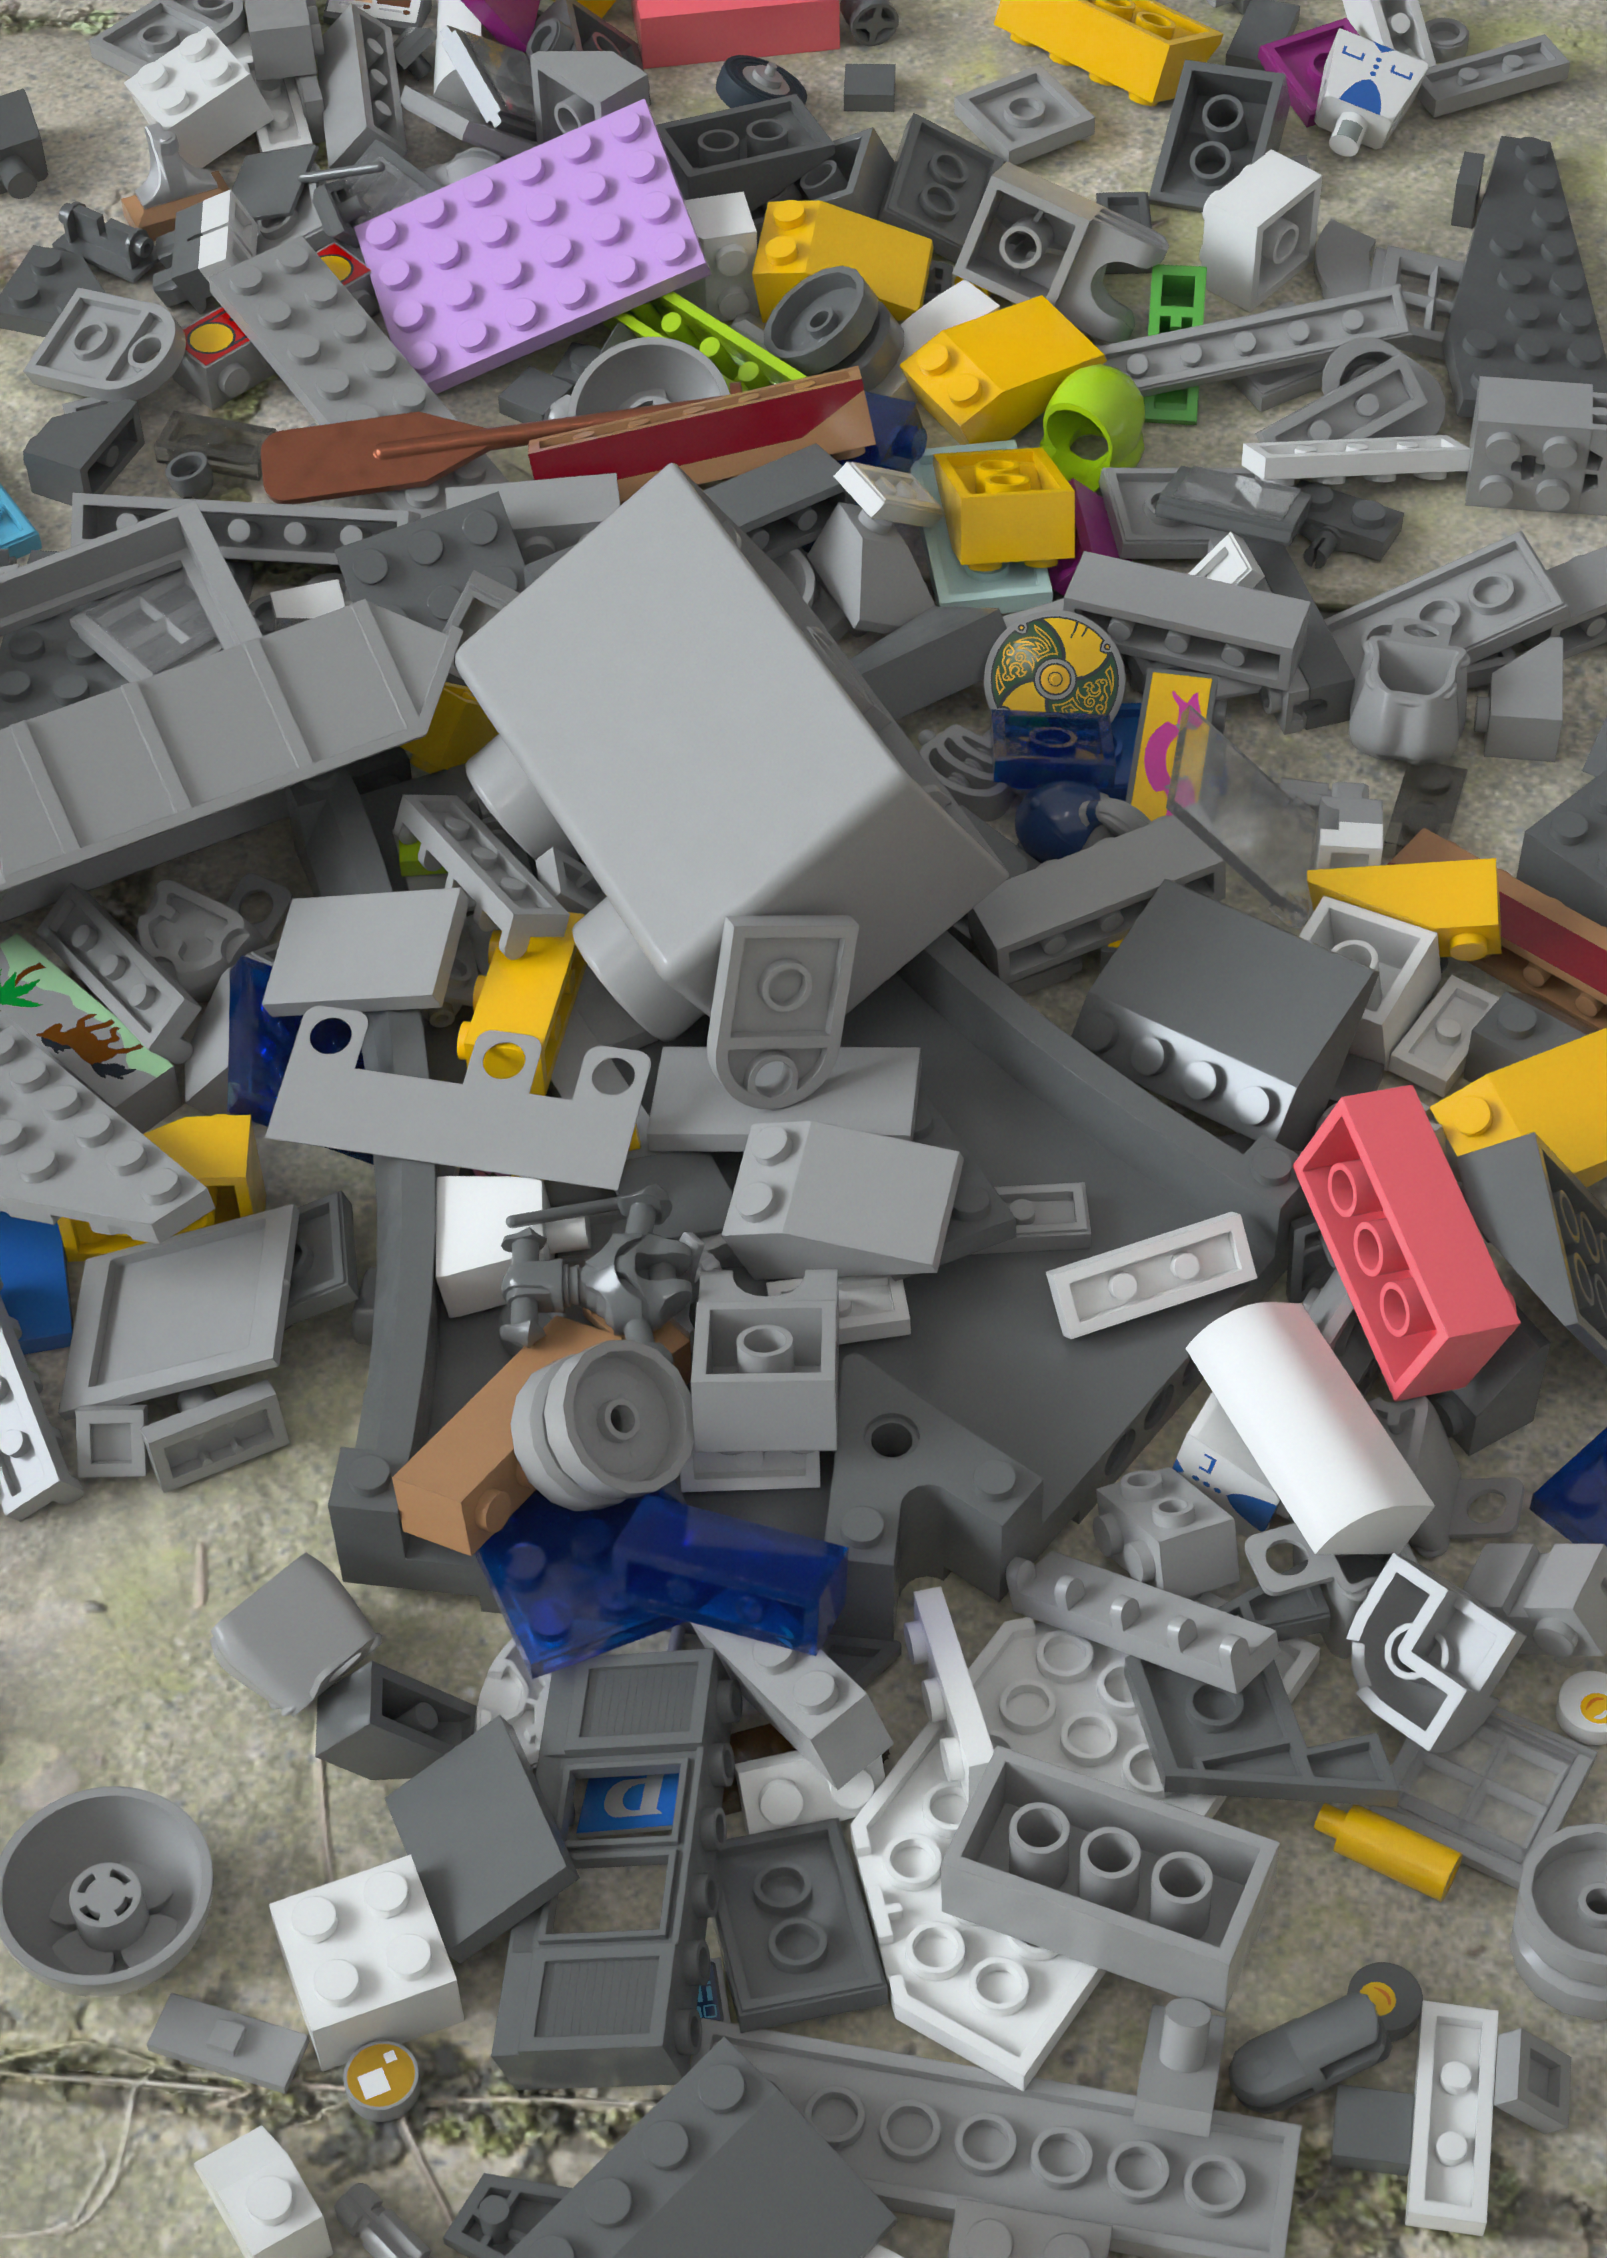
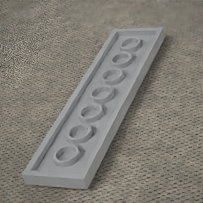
(334, 354)
(953, 2130)

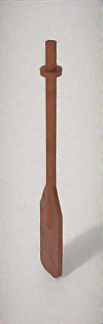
(399, 451)

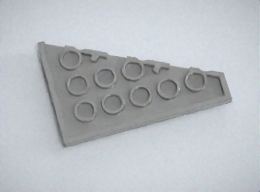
(82, 1159)

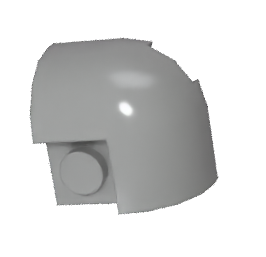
(1428, 1655)

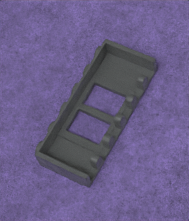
(624, 2001)

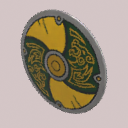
(1055, 666)

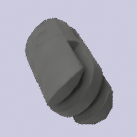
(1309, 2054)

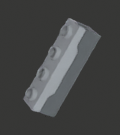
(1323, 679)

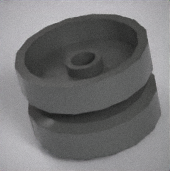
(834, 325)

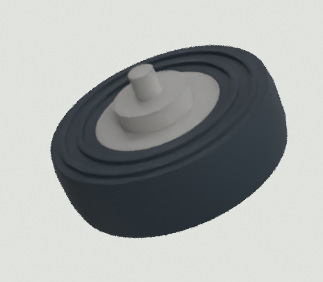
(754, 80)

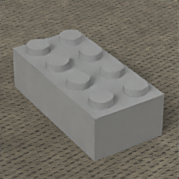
(1109, 1877)

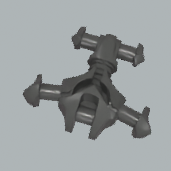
(624, 1283)

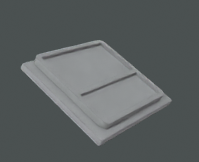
(181, 1312)

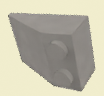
(839, 1202)

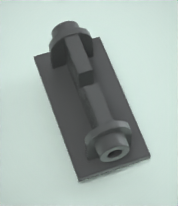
(107, 245)

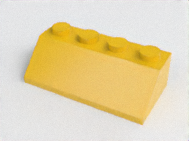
(1117, 41)

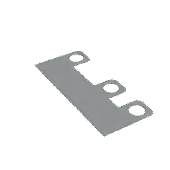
(466, 1125)

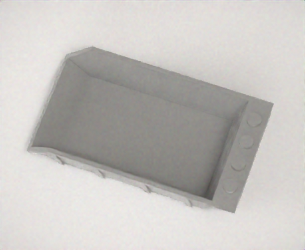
(206, 748)

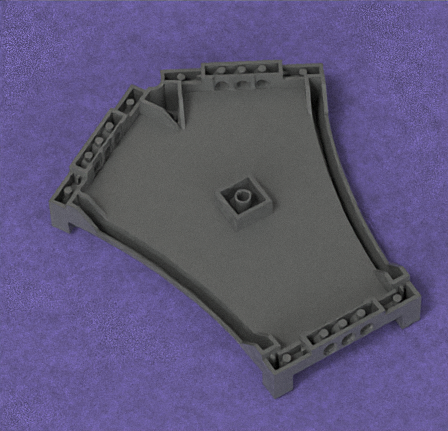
(948, 1438)

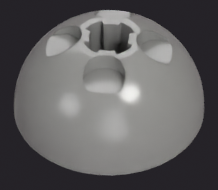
(645, 374)
(87, 1864)

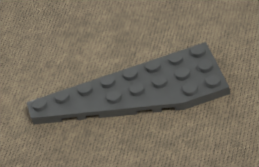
(1522, 284)

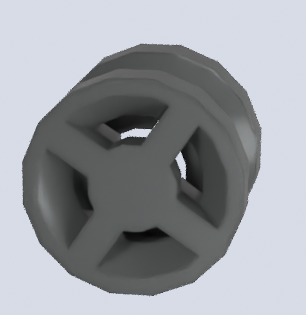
(870, 20)

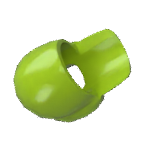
(1096, 403)

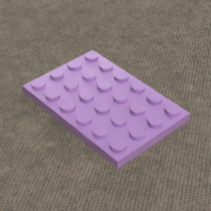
(532, 249)

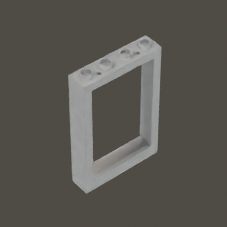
(124, 560)

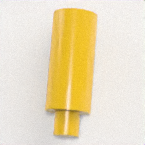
(1391, 1849)

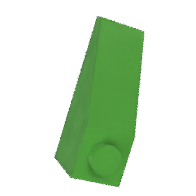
(1175, 304)

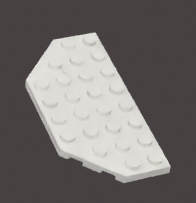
(960, 1981)

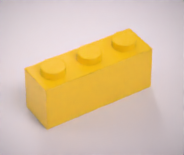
(525, 998)

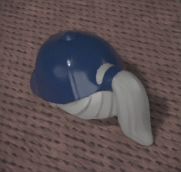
(1070, 818)

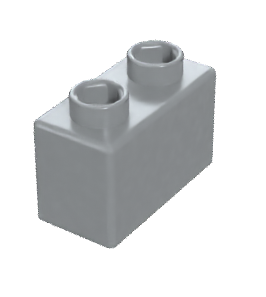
(707, 759)

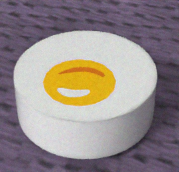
(1583, 1707)

